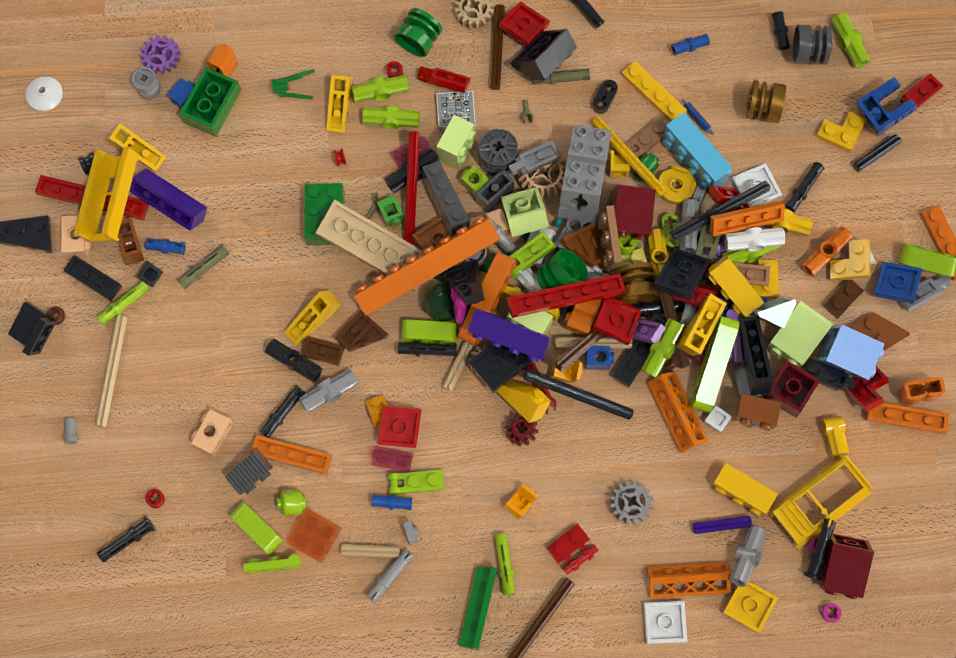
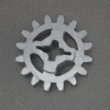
(625, 498)

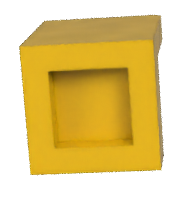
(618, 166)

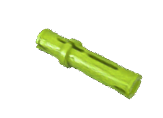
(122, 303)
(508, 588)

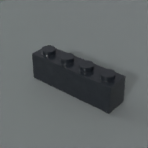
(755, 356)

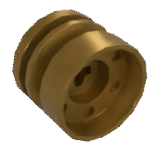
(766, 101)
(638, 283)

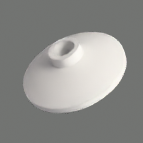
(46, 100)

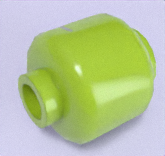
(291, 502)

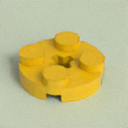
(686, 180)

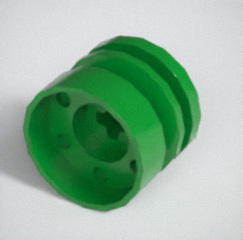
(418, 32)
(562, 270)

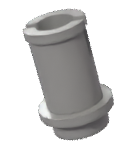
(70, 431)

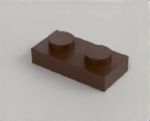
(843, 298)
(323, 351)

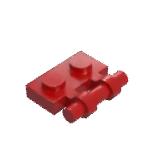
(568, 544)

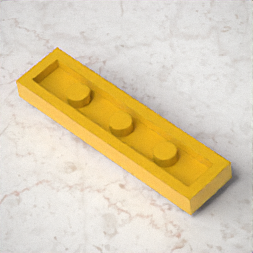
(653, 91)

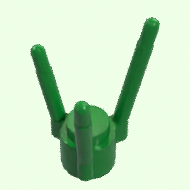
(281, 85)

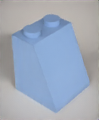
(851, 351)

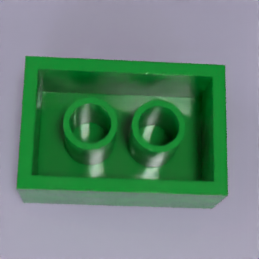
(210, 101)
(317, 203)

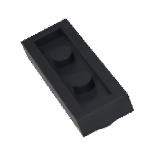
(92, 278)

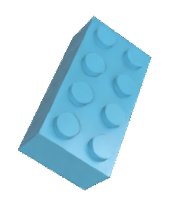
(696, 152)

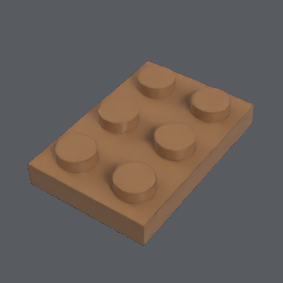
(609, 239)

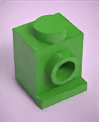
(388, 206)

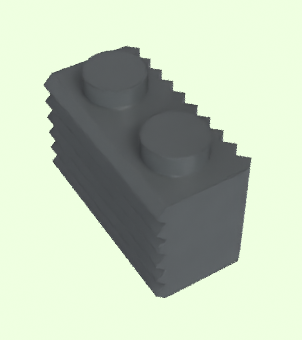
(493, 190)
(249, 472)

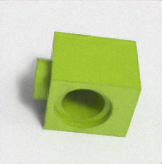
(472, 173)

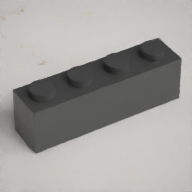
(444, 197)

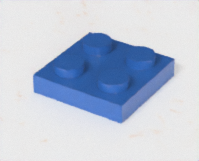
(898, 282)

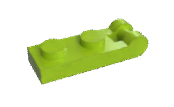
(531, 253)
(416, 482)
(273, 564)

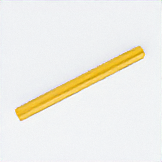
(629, 156)

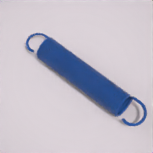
(697, 117)

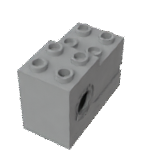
(584, 173)

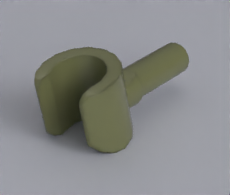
(527, 111)
(374, 206)

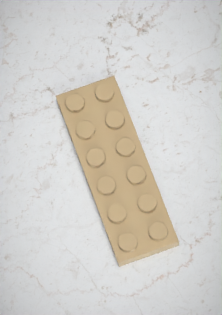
(364, 239)

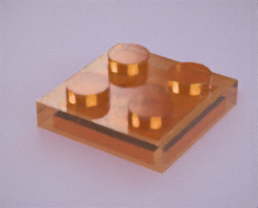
(314, 535)

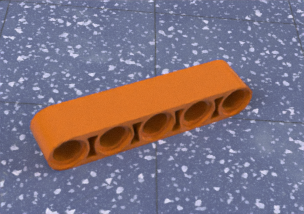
(493, 287)

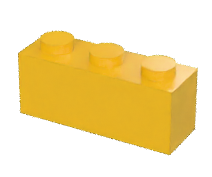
(735, 286)
(744, 490)

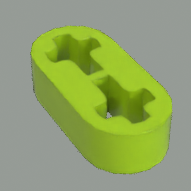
(673, 218)
(632, 245)

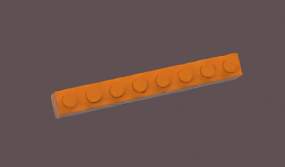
(427, 265)

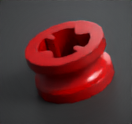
(394, 64)
(340, 158)
(159, 502)

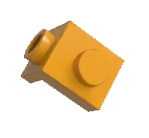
(570, 374)
(374, 406)
(521, 501)

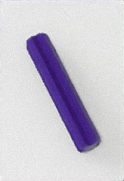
(722, 524)

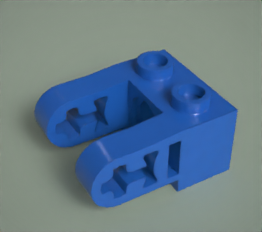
(875, 113)

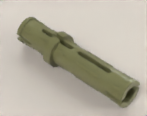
(566, 76)
(201, 268)

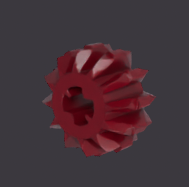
(514, 432)

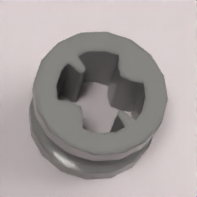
(699, 194)

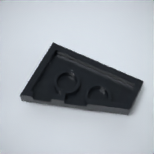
(28, 233)
(466, 281)

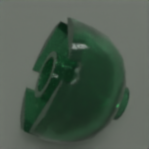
(439, 302)

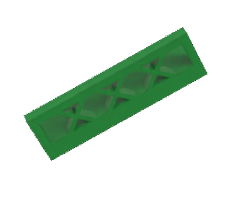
(478, 608)

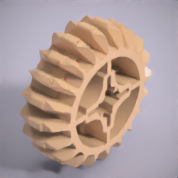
(549, 187)

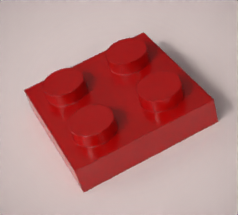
(524, 23)
(617, 320)
(399, 426)

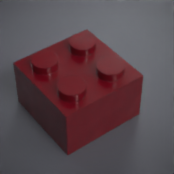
(792, 388)

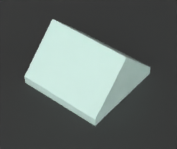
(777, 310)

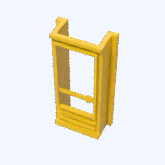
(102, 170)
(795, 520)

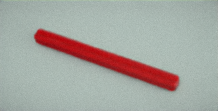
(411, 190)

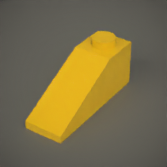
(339, 102)
(124, 138)
(313, 316)
(701, 326)
(525, 399)

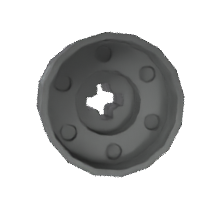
(812, 44)
(493, 160)

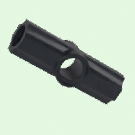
(399, 179)
(303, 367)

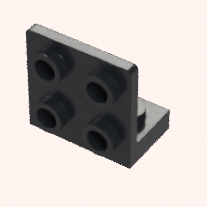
(32, 328)

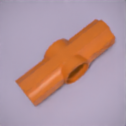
(834, 244)

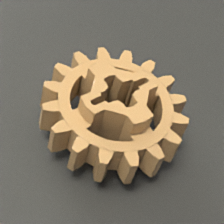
(471, 15)

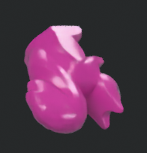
(460, 308)

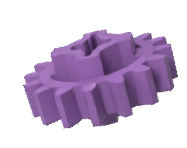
(151, 58)

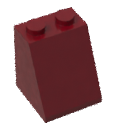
(633, 210)
(847, 566)

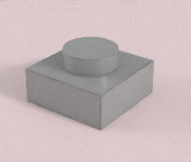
(412, 532)

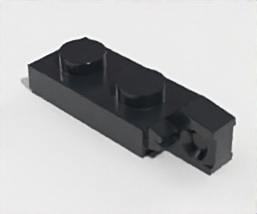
(829, 375)

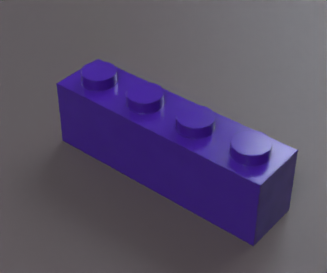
(168, 199)
(510, 335)

